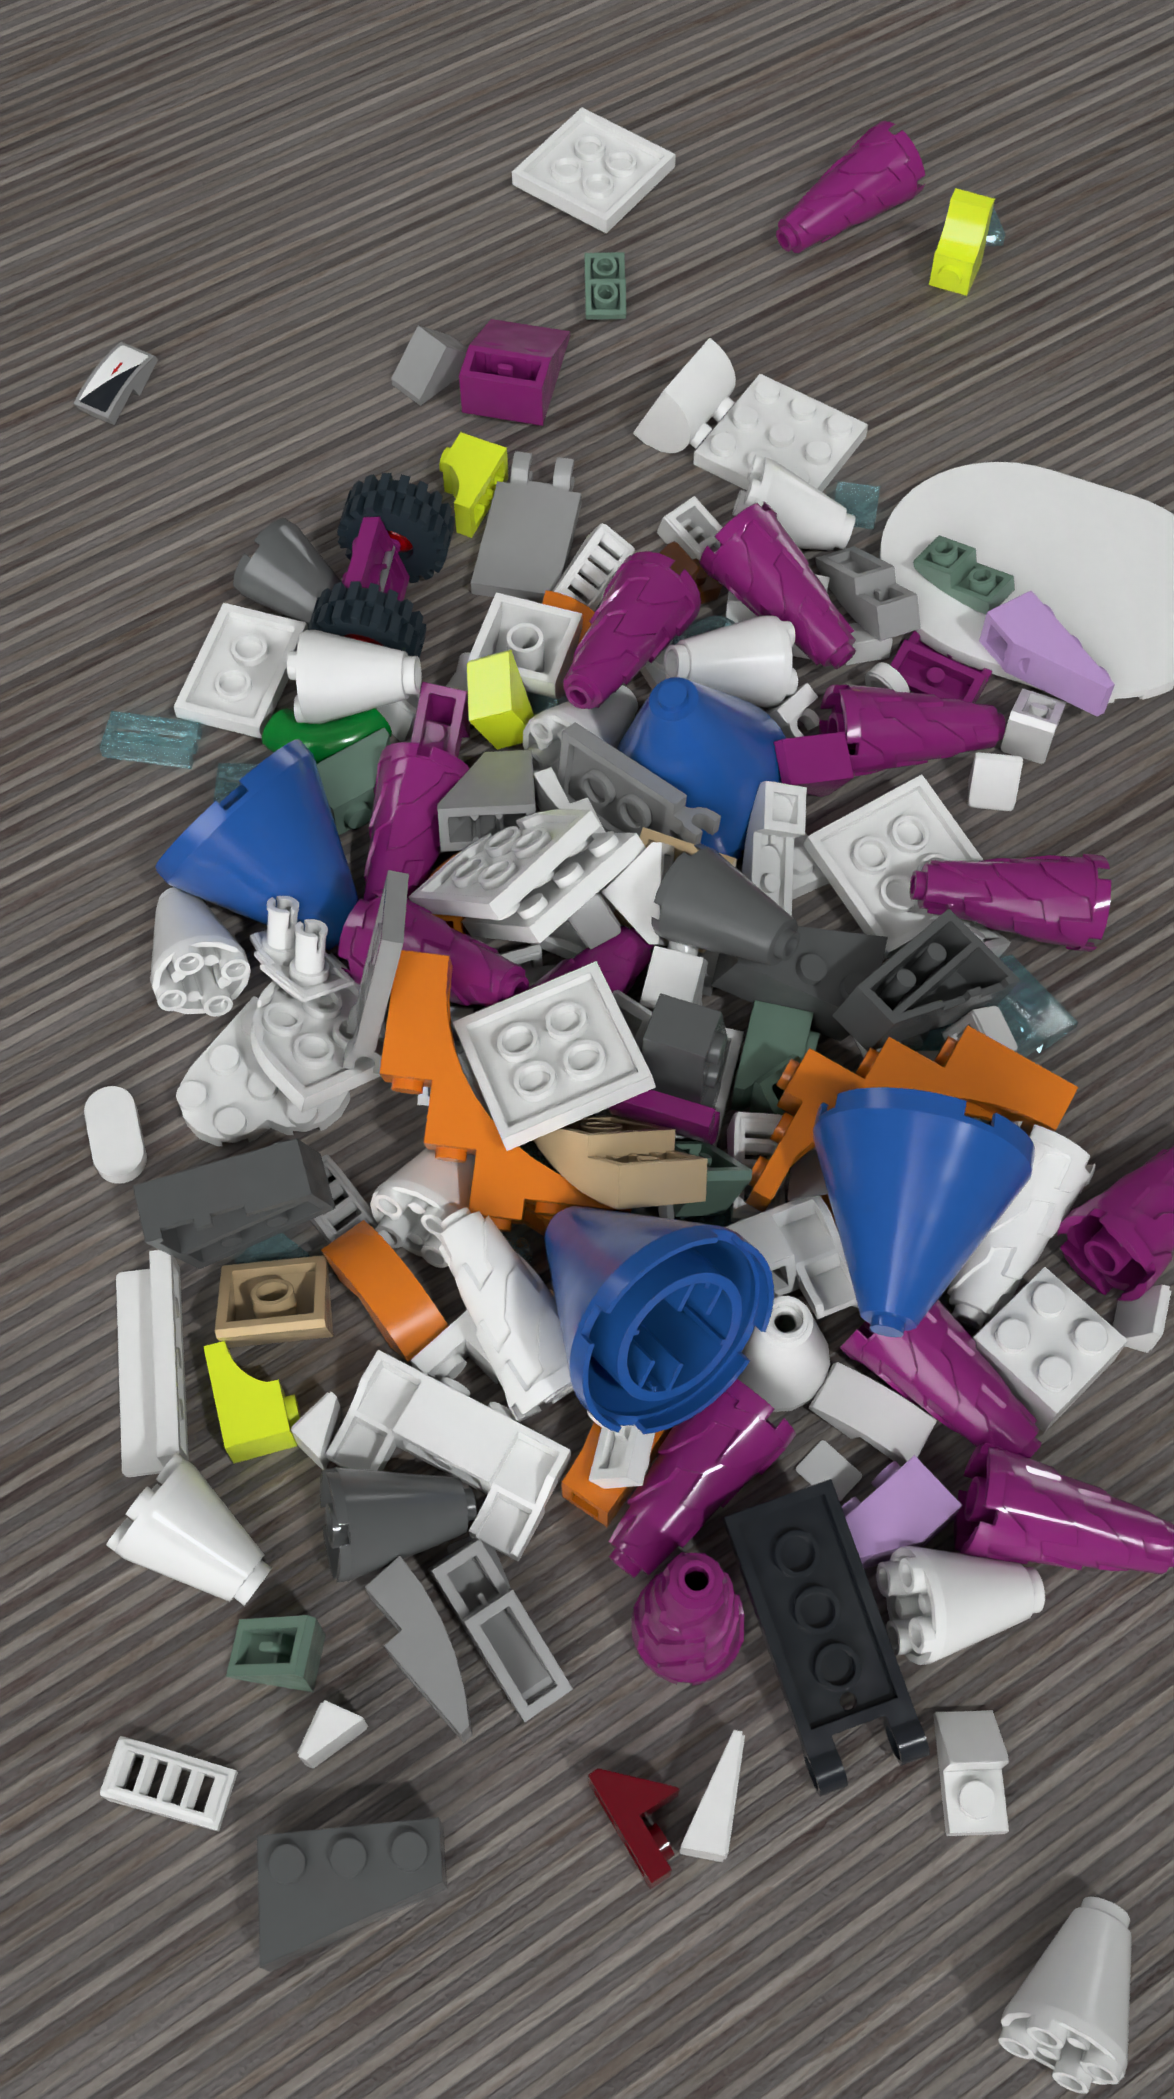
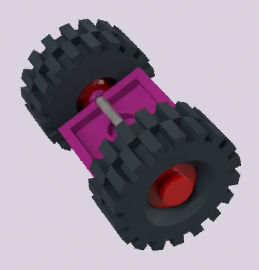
(391, 539)

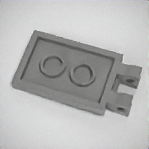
(527, 533)
(626, 792)
(370, 1013)

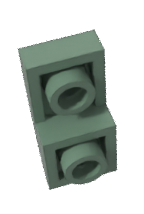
(605, 286)
(956, 572)

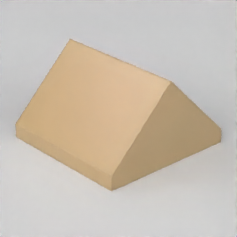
(274, 1302)

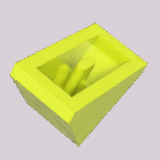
(497, 699)

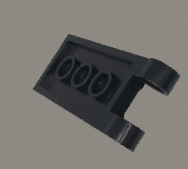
(822, 1627)

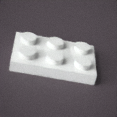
(239, 671)

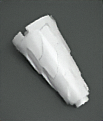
(1022, 1231)
(511, 1312)

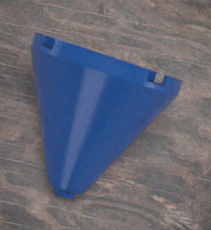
(709, 750)
(266, 843)
(914, 1193)
(653, 1312)

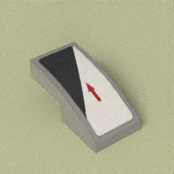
(113, 380)

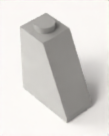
(487, 799)

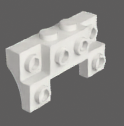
(802, 1253)
(460, 1437)

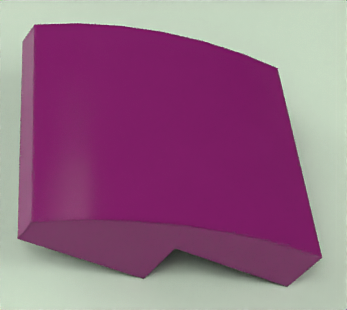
(936, 674)
(661, 1109)

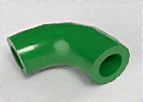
(325, 738)

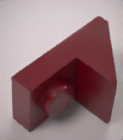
(626, 1804)

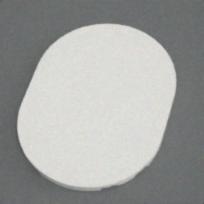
(1075, 544)

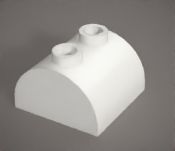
(690, 401)
(539, 637)

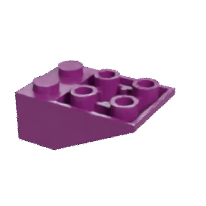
(512, 371)

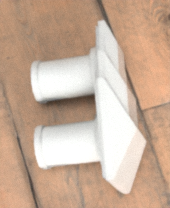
(297, 957)

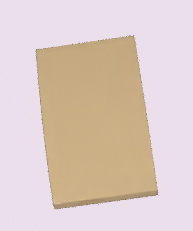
(625, 1162)

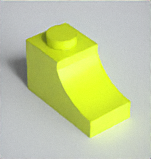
(962, 242)
(471, 476)
(251, 1412)

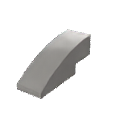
(870, 592)
(500, 1629)
(422, 1644)

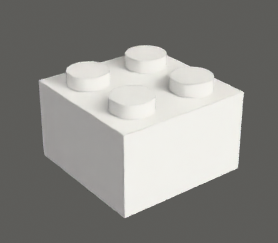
(1048, 1346)

